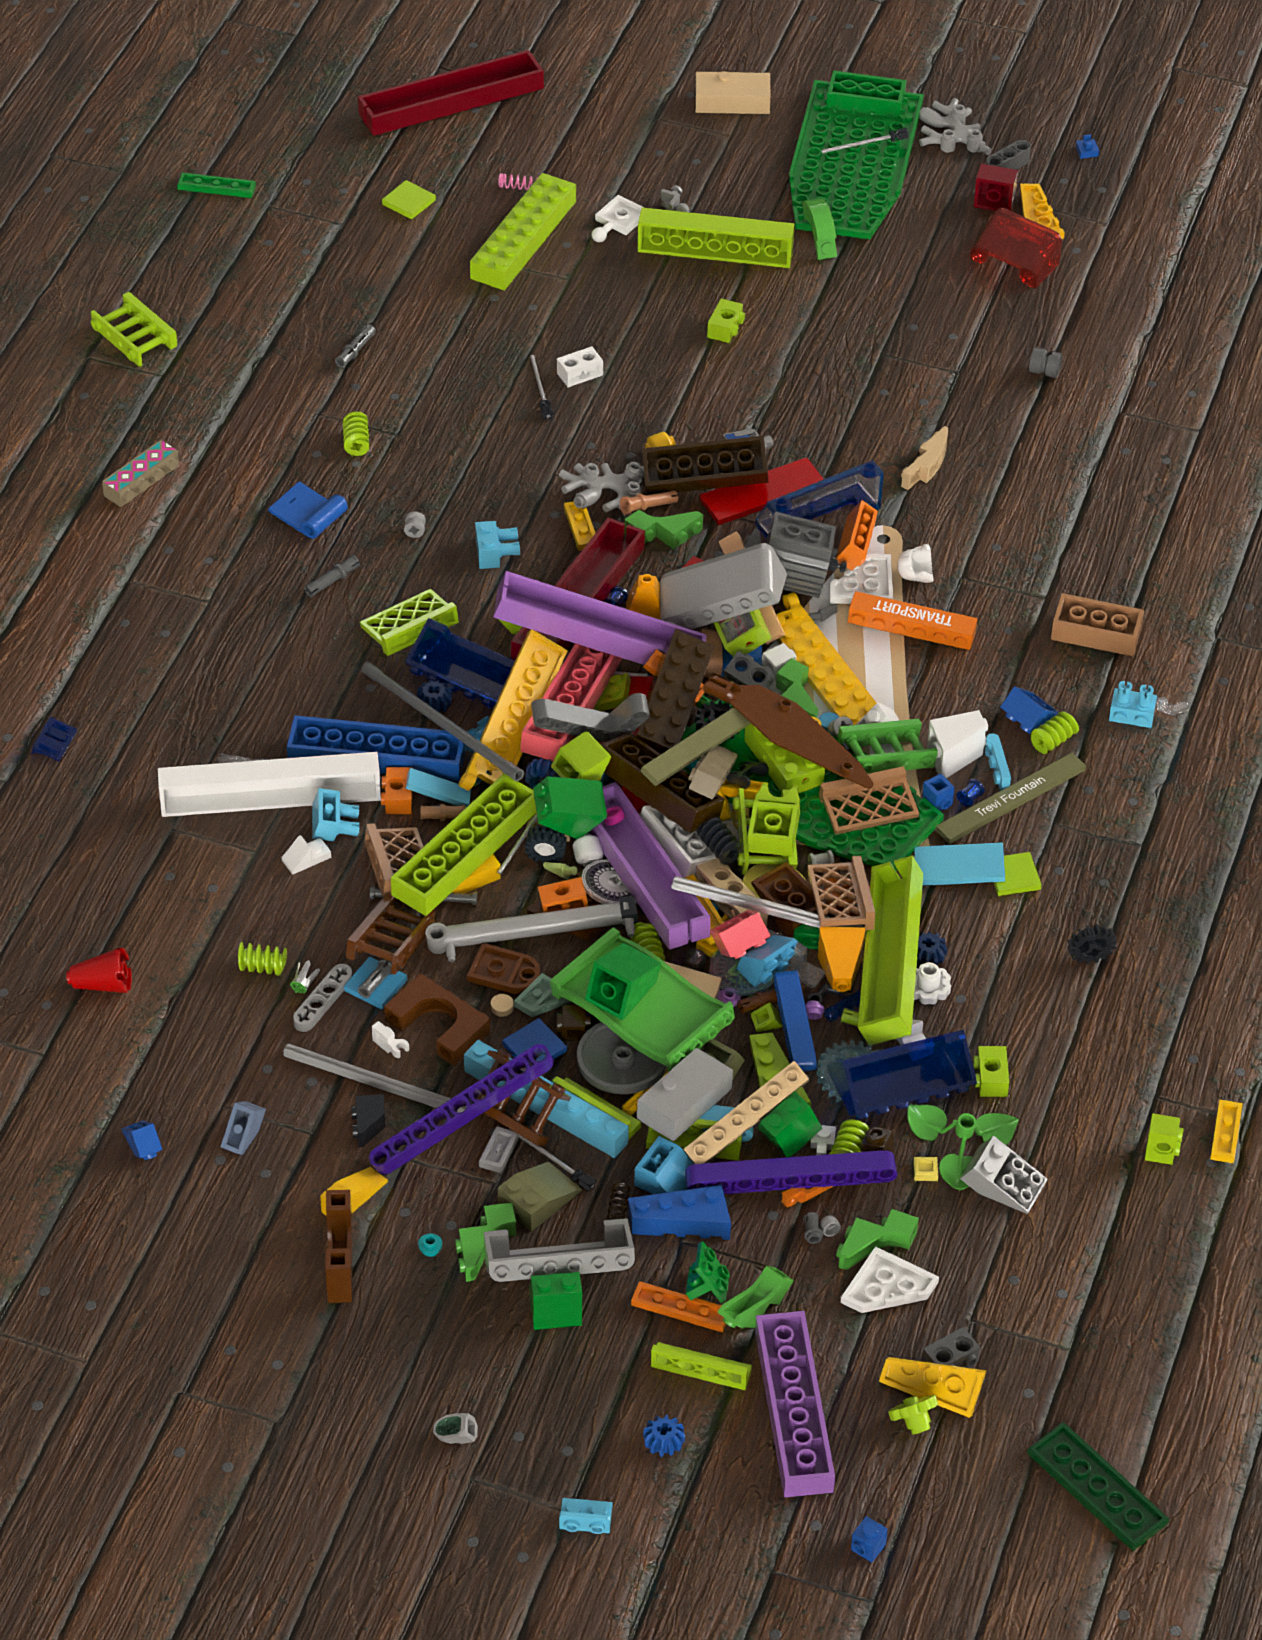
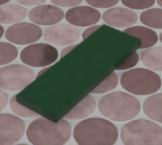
(1098, 1486)

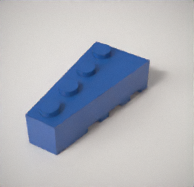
(681, 1213)

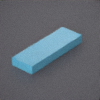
(437, 788)

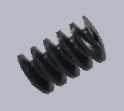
(719, 840)

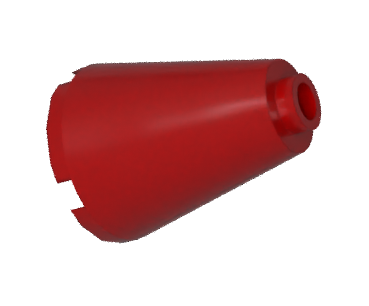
(102, 973)

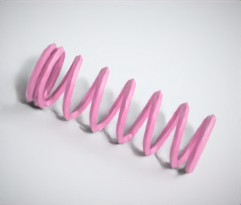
(502, 180)

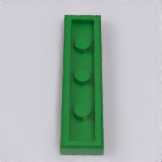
(216, 185)

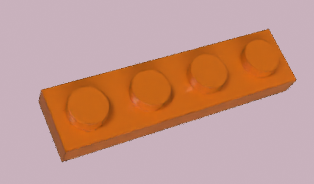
(678, 1306)

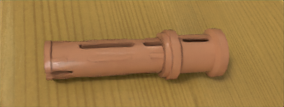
(642, 502)

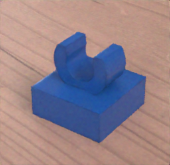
(1087, 147)

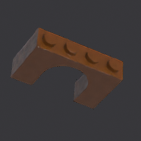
(426, 996)
(339, 1251)

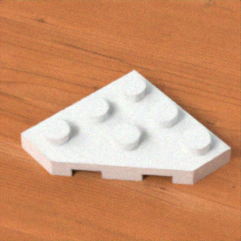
(871, 578)
(887, 1283)

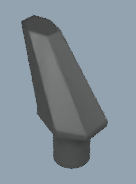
(824, 613)

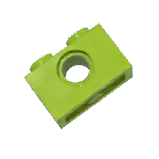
(725, 320)
(992, 1071)
(1163, 1139)

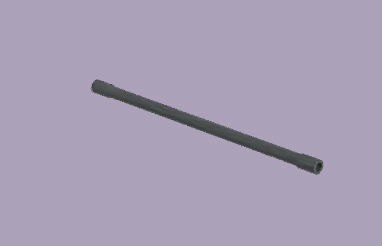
(506, 766)

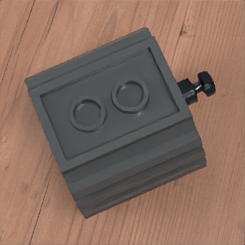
(804, 552)

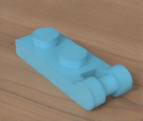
(997, 761)

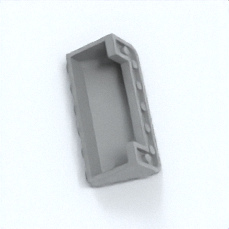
(722, 587)
(612, 1254)

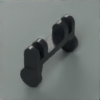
(747, 769)

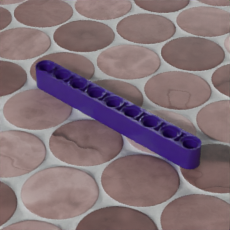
(456, 1119)
(794, 1172)

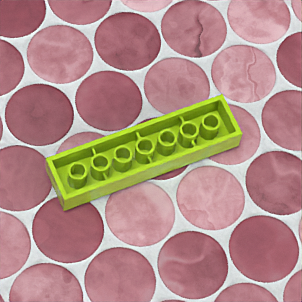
(523, 231)
(715, 237)
(464, 845)

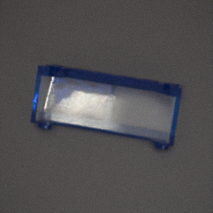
(847, 487)

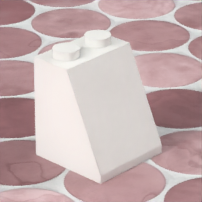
(958, 741)

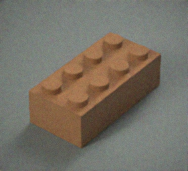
(1097, 624)

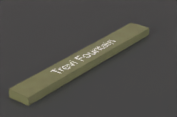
(1010, 798)

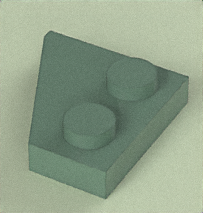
(538, 997)

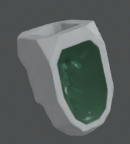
(456, 1428)

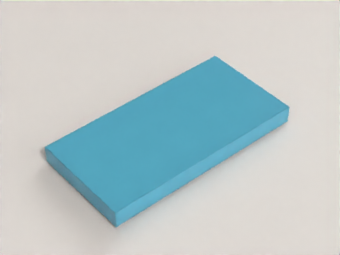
(961, 863)

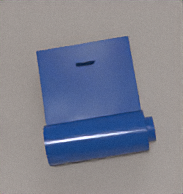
(308, 510)

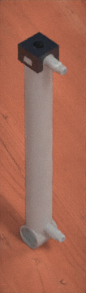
(531, 925)

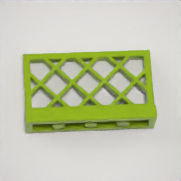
(400, 637)

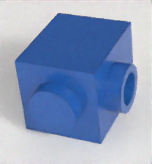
(938, 792)
(869, 1539)

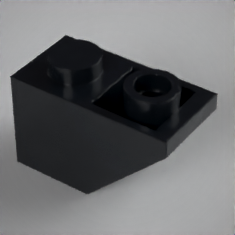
(370, 1117)

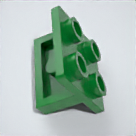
(707, 1275)

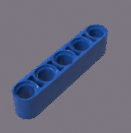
(795, 1020)

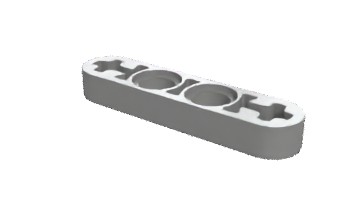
(320, 996)

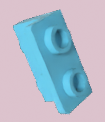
(585, 1515)

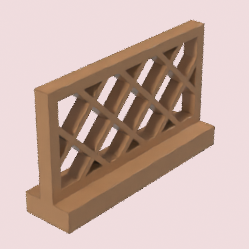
(883, 782)
(378, 848)
(858, 892)

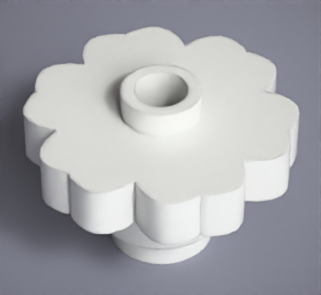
(931, 983)

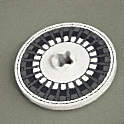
(603, 882)

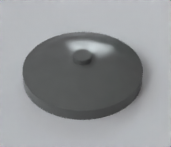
(614, 1064)

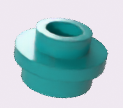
(430, 1249)

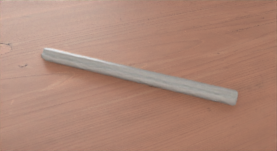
(749, 902)
(366, 1076)

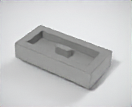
(498, 1150)

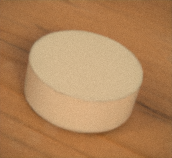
(502, 1005)

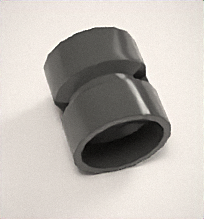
(1045, 362)

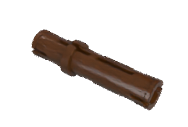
(758, 1000)

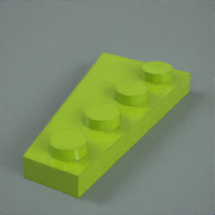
(769, 1059)

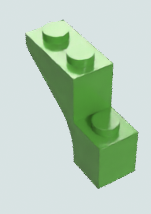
(670, 529)
(791, 681)
(861, 1238)
(472, 1239)
(766, 1290)

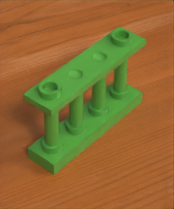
(888, 733)

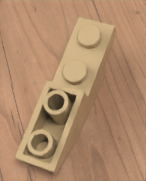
(929, 461)

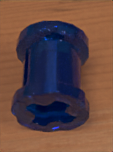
(617, 596)
(970, 792)

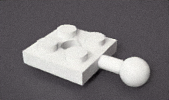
(613, 218)

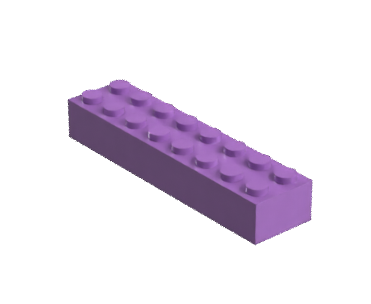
(794, 1404)

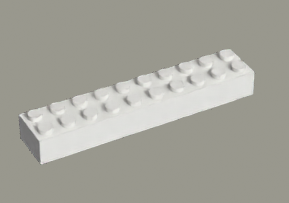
(267, 783)

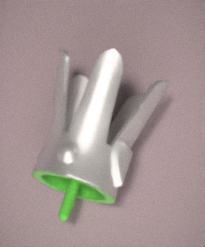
(300, 982)

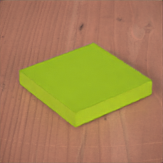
(409, 199)
(1019, 875)

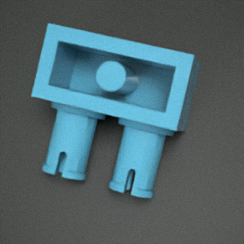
(490, 546)
(1133, 706)
(327, 814)

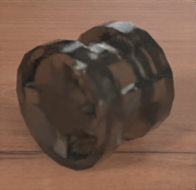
(695, 959)

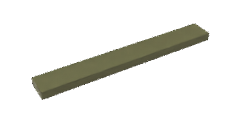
(694, 746)

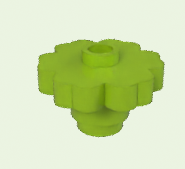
(914, 1412)

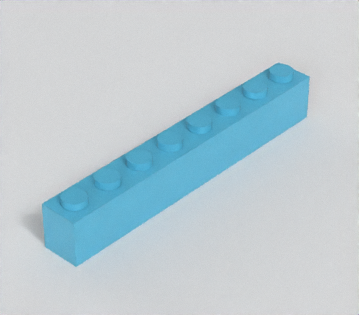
(573, 1115)

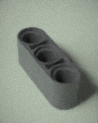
(1012, 156)

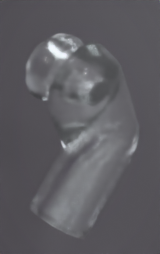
(1171, 709)

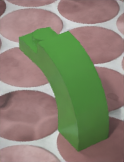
(821, 221)

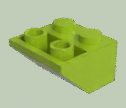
(581, 759)

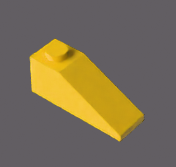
(361, 1186)

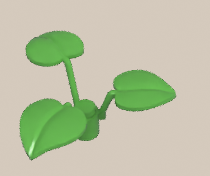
(930, 1120)

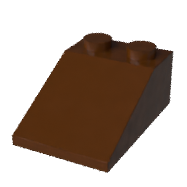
(788, 888)

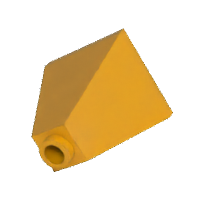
(645, 596)
(841, 954)

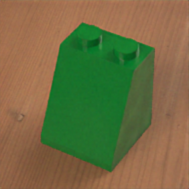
(570, 805)
(621, 980)
(790, 1125)
(556, 1300)

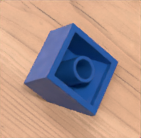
(1027, 709)

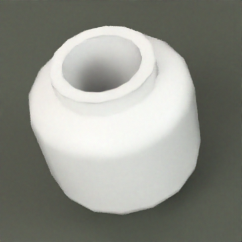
(587, 849)

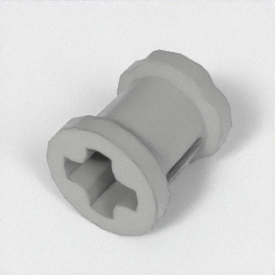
(824, 858)

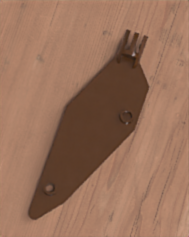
(788, 727)

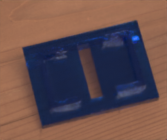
(50, 746)

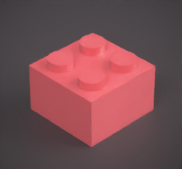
(740, 934)

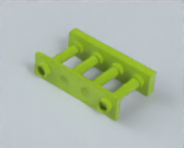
(140, 315)
(744, 858)

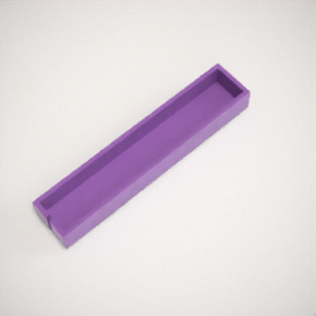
(582, 619)
(649, 874)

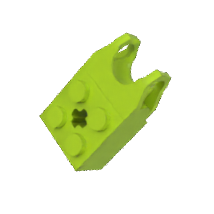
(774, 822)

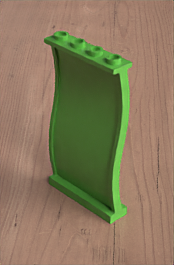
(665, 1022)

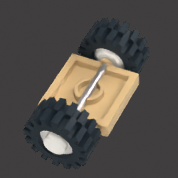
(545, 842)

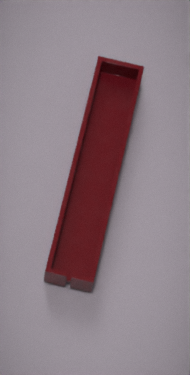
(450, 92)
(596, 569)

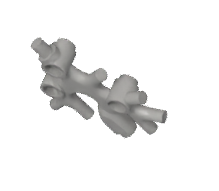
(955, 120)
(624, 484)

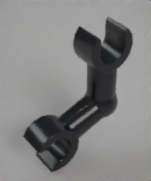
(824, 990)

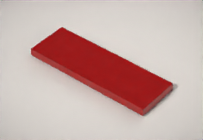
(738, 501)

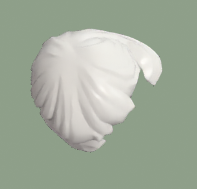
(916, 564)

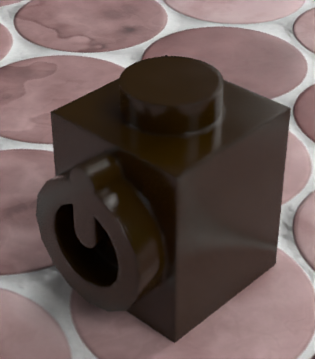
(572, 1022)
(878, 1140)

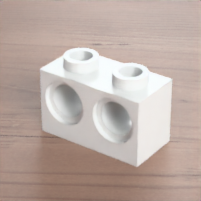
(579, 366)

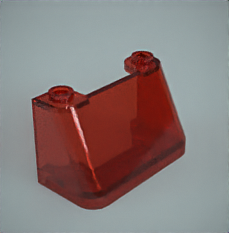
(1020, 244)

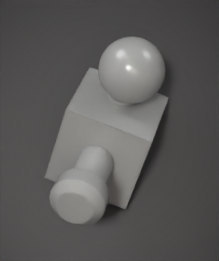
(671, 199)

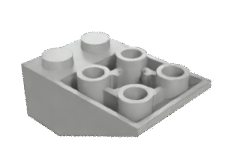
(1003, 1176)

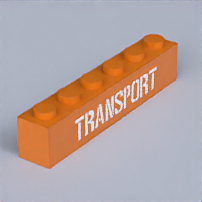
(912, 620)

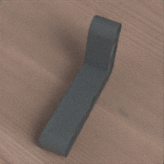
(601, 725)

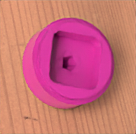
(614, 815)

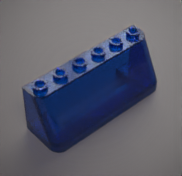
(459, 663)
(904, 1074)

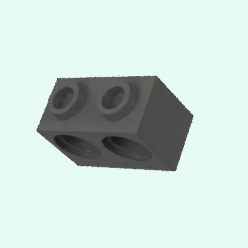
(752, 671)
(950, 1350)

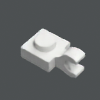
(386, 1039)
(824, 1139)

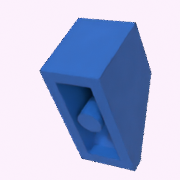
(142, 1139)

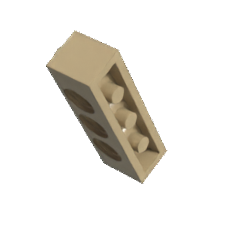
(721, 876)

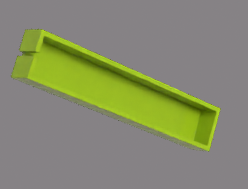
(891, 952)

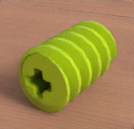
(356, 433)
(1054, 732)
(648, 938)
(261, 959)
(849, 1137)

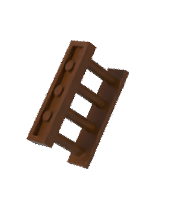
(378, 920)
(516, 1120)

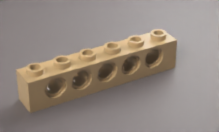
(746, 1114)

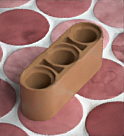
(716, 661)

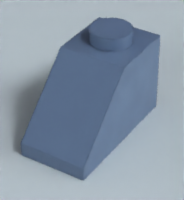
(242, 1126)

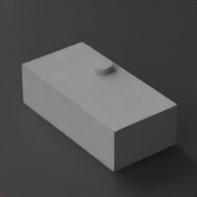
(684, 1094)

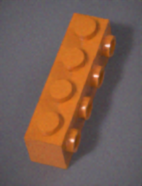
(857, 535)

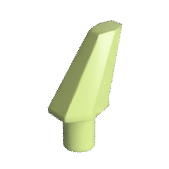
(560, 869)

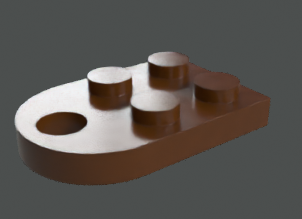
(502, 969)

